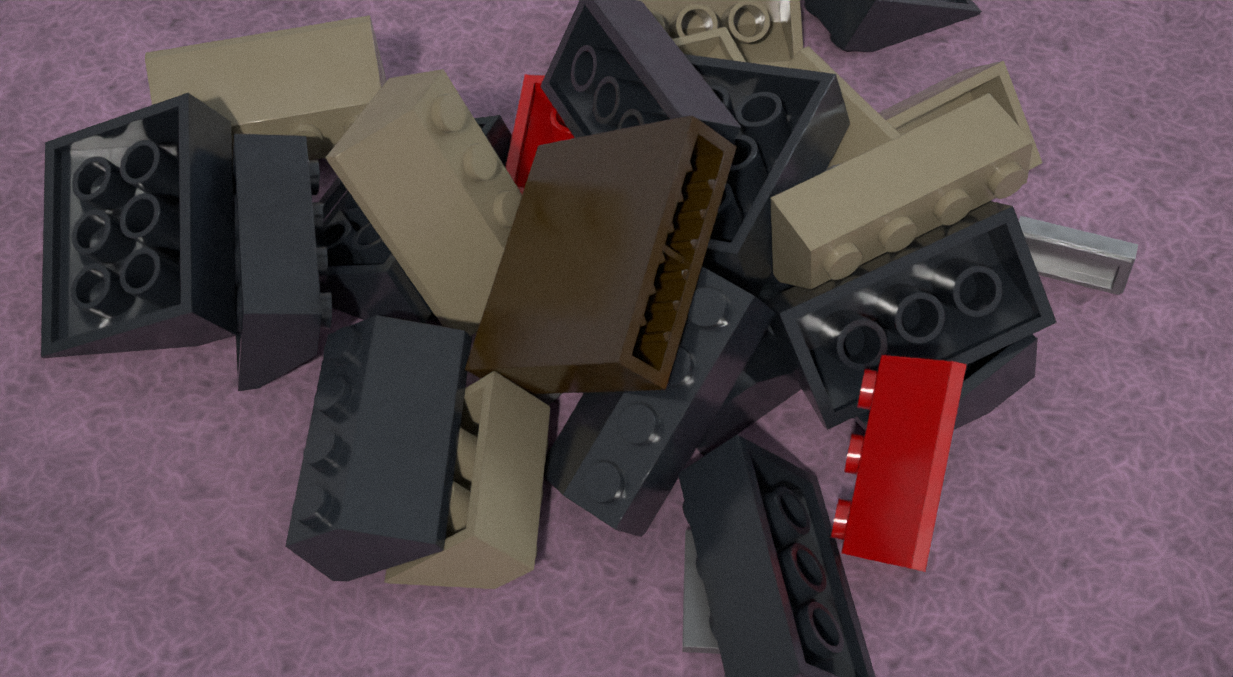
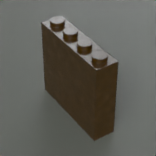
(604, 259)

